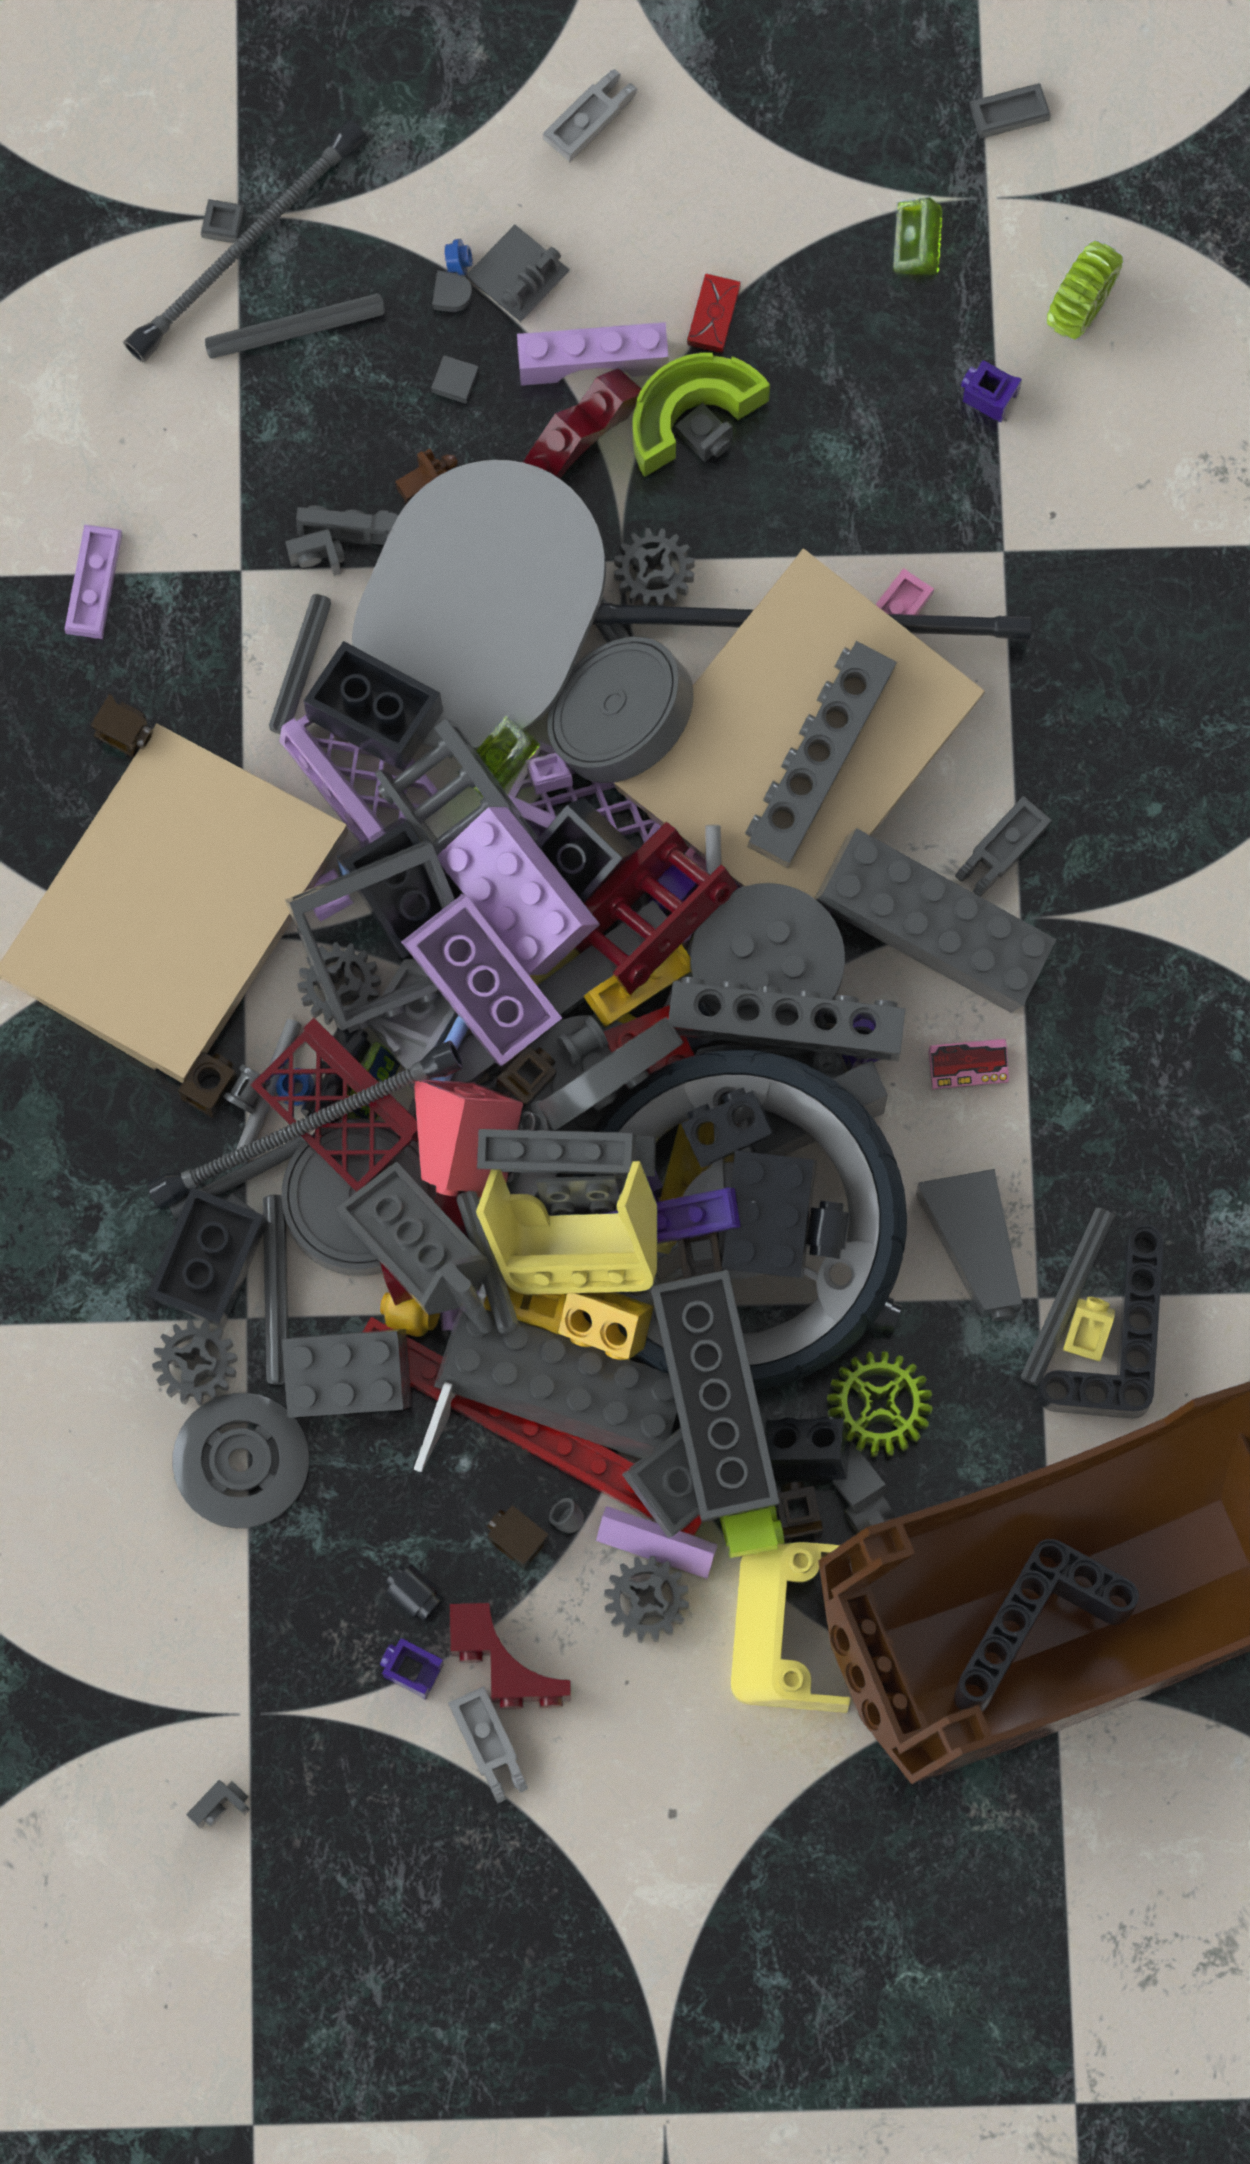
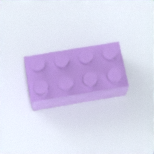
(517, 890)
(481, 979)

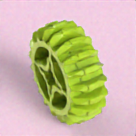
(1084, 290)
(893, 1417)

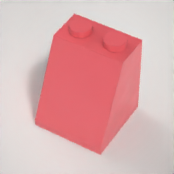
(448, 1131)

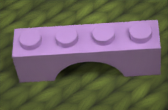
(555, 354)

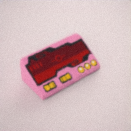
(968, 1064)

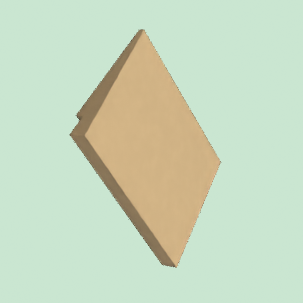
(752, 713)
(171, 903)

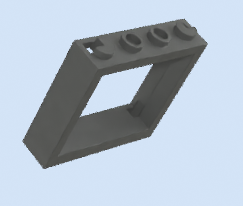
(392, 1002)

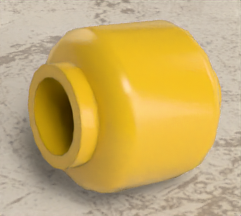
(407, 1316)

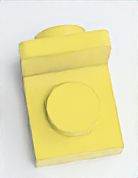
(1089, 1328)

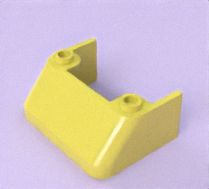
(572, 1251)
(757, 1667)

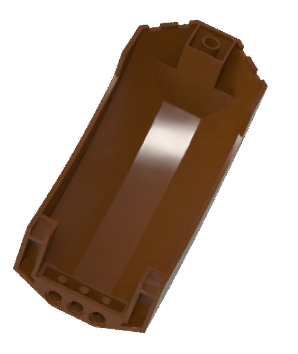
(924, 1588)

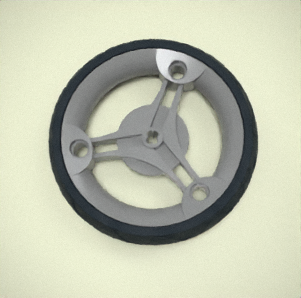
(865, 1168)

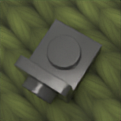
(705, 433)
(312, 548)
(210, 1806)

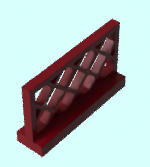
(358, 1079)

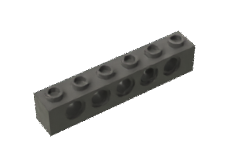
(874, 671)
(804, 1035)

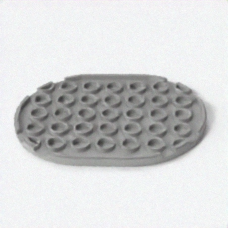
(486, 593)

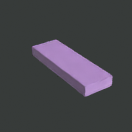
(93, 581)
(648, 1540)

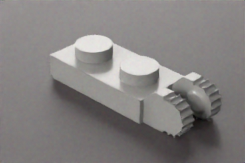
(588, 116)
(486, 1739)

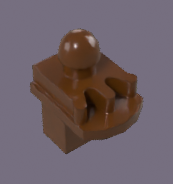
(427, 470)

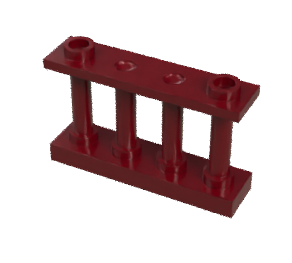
(639, 876)

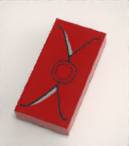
(713, 313)

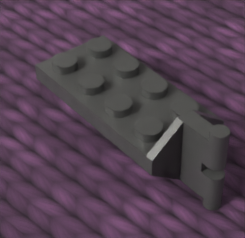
(418, 1245)

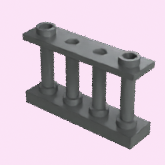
(472, 774)
(564, 1152)

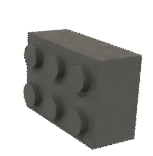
(346, 1373)

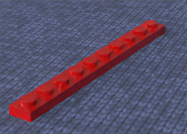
(569, 1453)

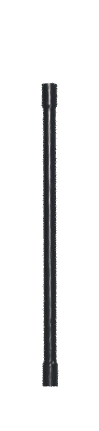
(1000, 626)

